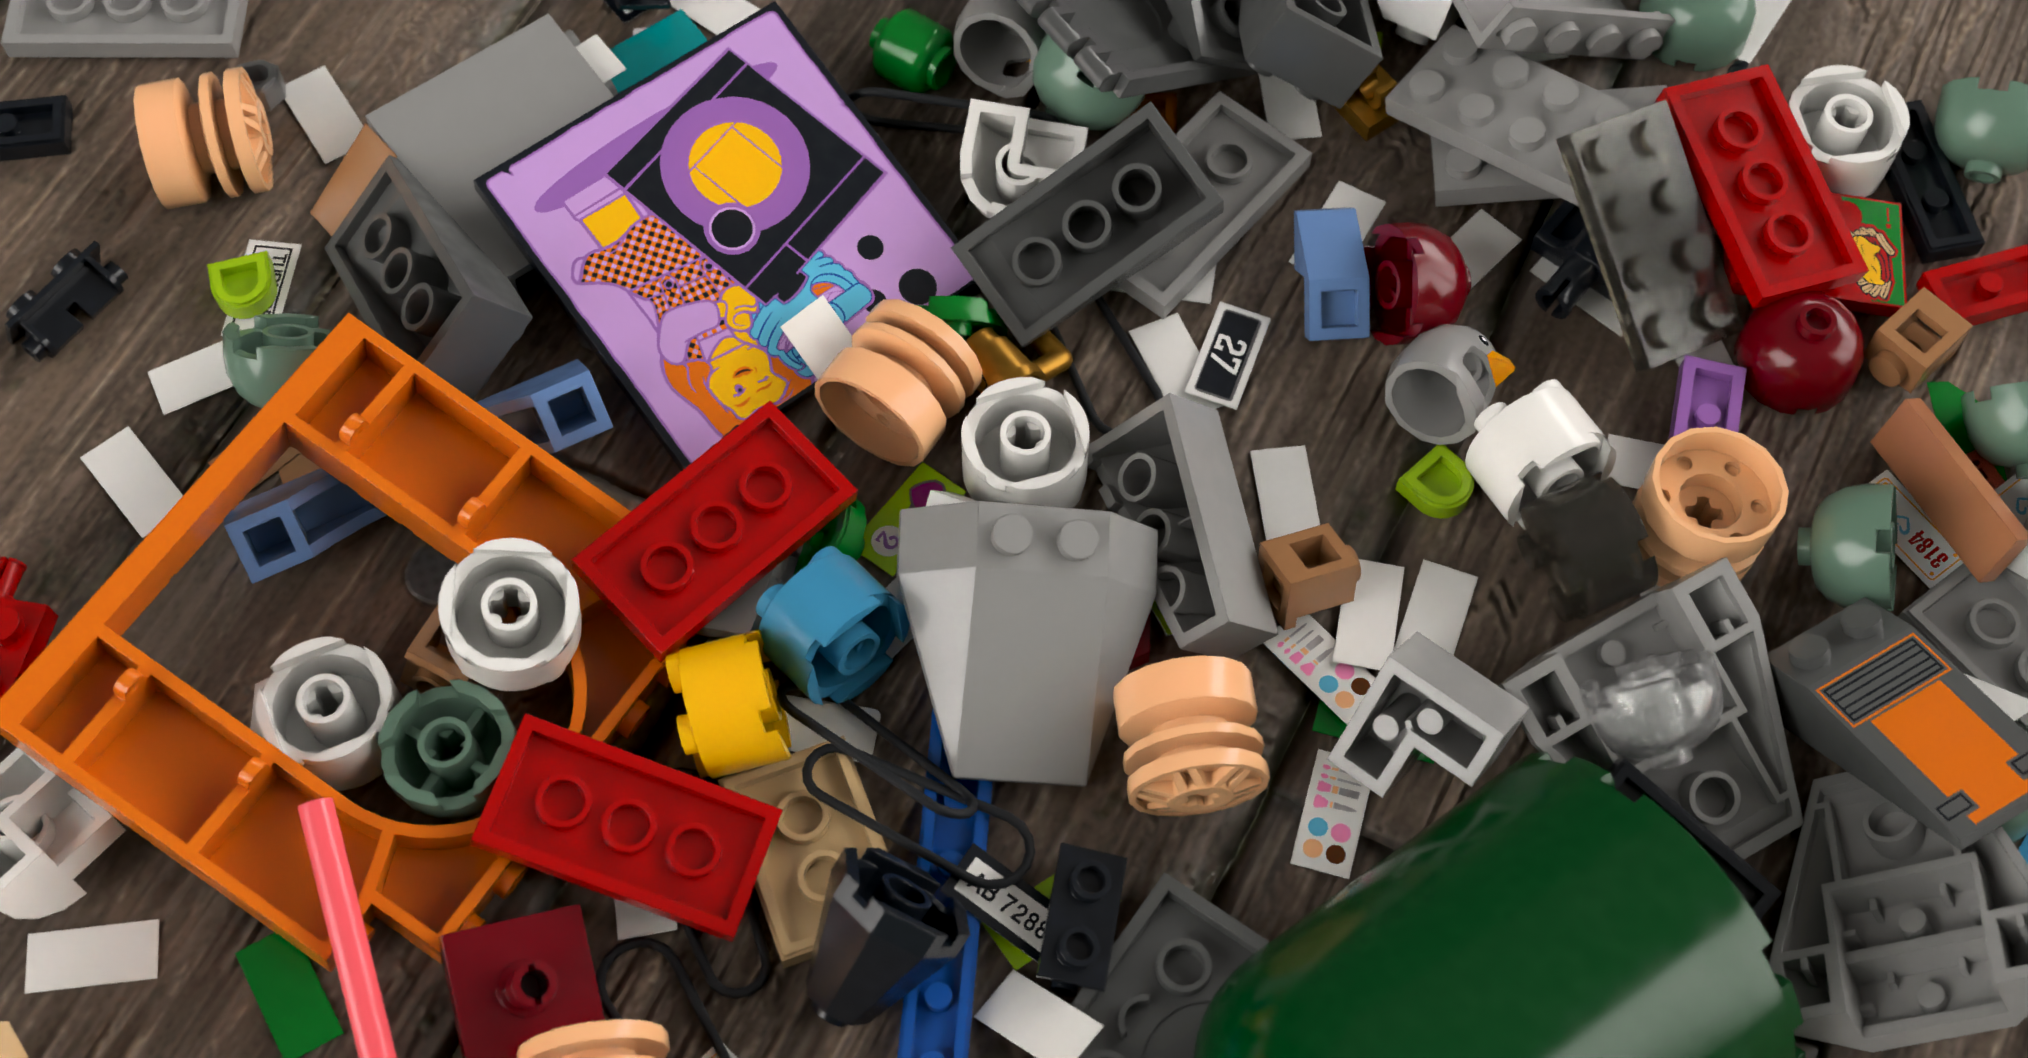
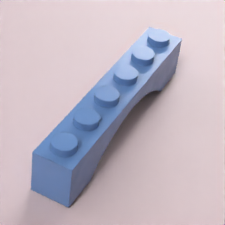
(319, 510)

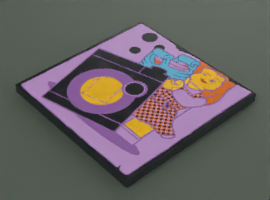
(712, 217)

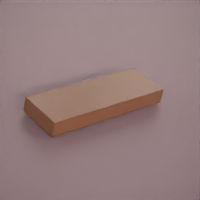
(1950, 490)

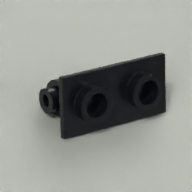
(45, 316)
(1081, 919)

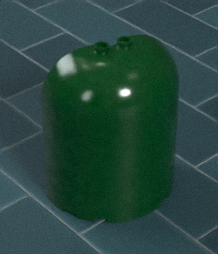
(1520, 930)

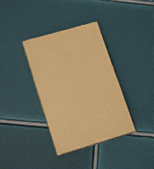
(804, 842)

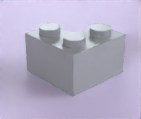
(1428, 706)

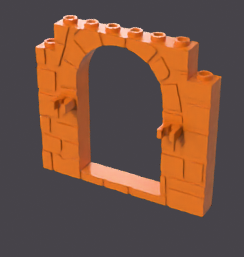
(222, 792)

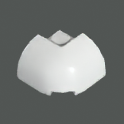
(1011, 153)
(45, 838)

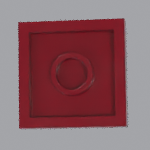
(519, 980)

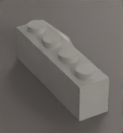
(1178, 477)

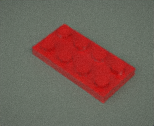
(1762, 186)
(714, 530)
(627, 827)

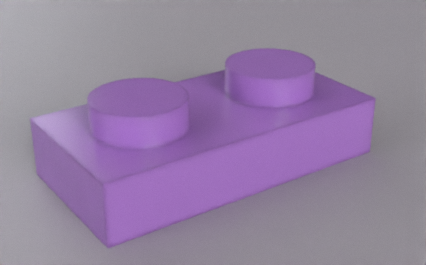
(1707, 395)

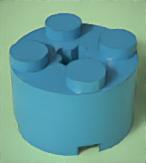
(831, 627)

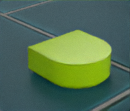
(244, 284)
(1438, 484)

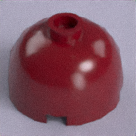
(1414, 281)
(1800, 353)

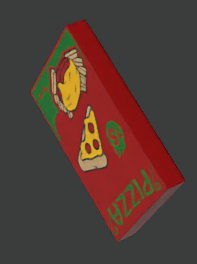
(1879, 237)

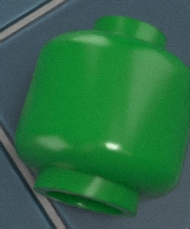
(912, 51)

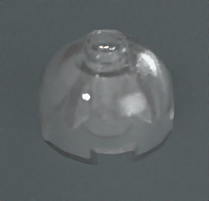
(1657, 707)

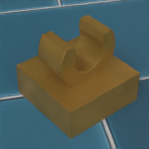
(1367, 105)

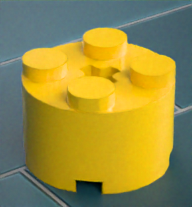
(730, 706)

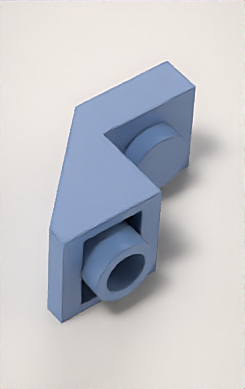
(1334, 273)

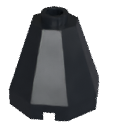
(879, 936)

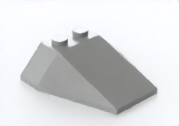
(1024, 630)
(1743, 772)
(1897, 927)

